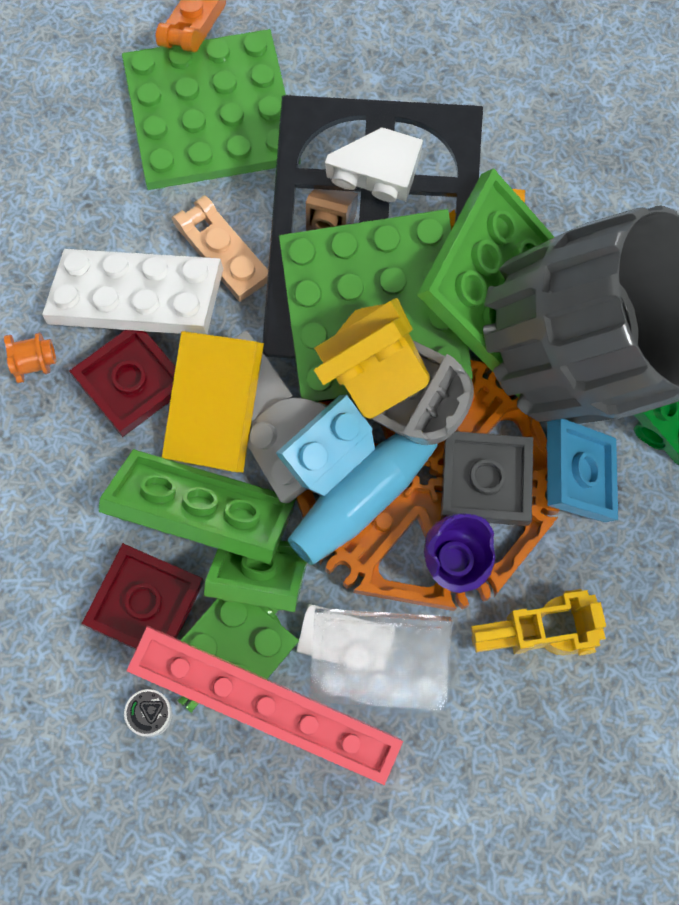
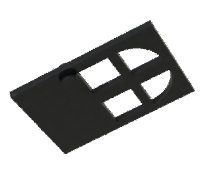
(306, 117)

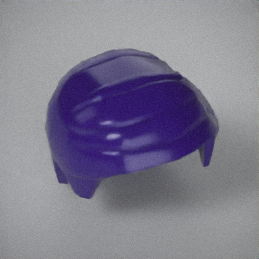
(460, 552)

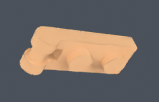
(241, 268)

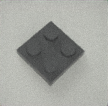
(488, 477)

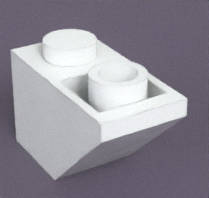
(377, 162)

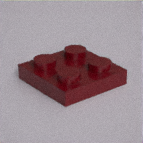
(127, 379)
(141, 594)

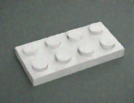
(134, 291)

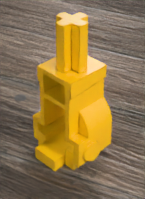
(526, 632)

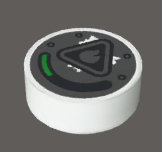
(148, 713)

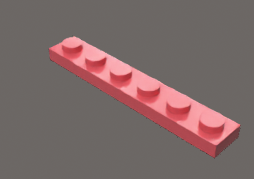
(265, 705)

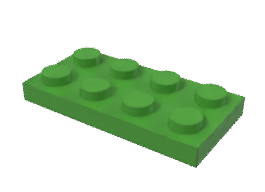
(197, 506)

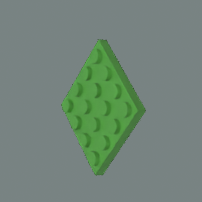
(206, 108)
(486, 235)
(359, 267)

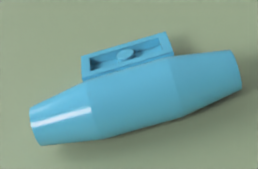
(351, 474)

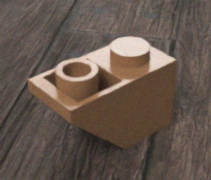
(330, 208)

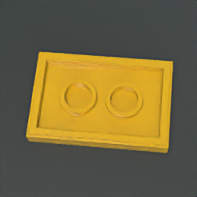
(212, 401)

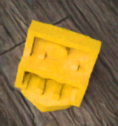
(374, 358)

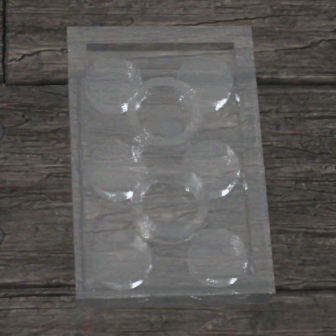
(380, 659)

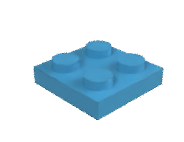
(582, 471)

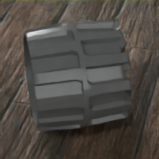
(592, 319)

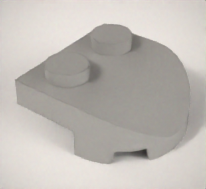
(436, 409)
(271, 432)

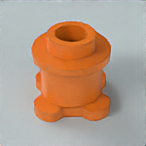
(29, 355)

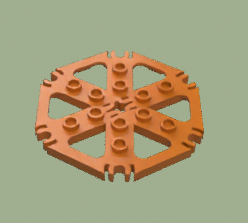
(421, 502)

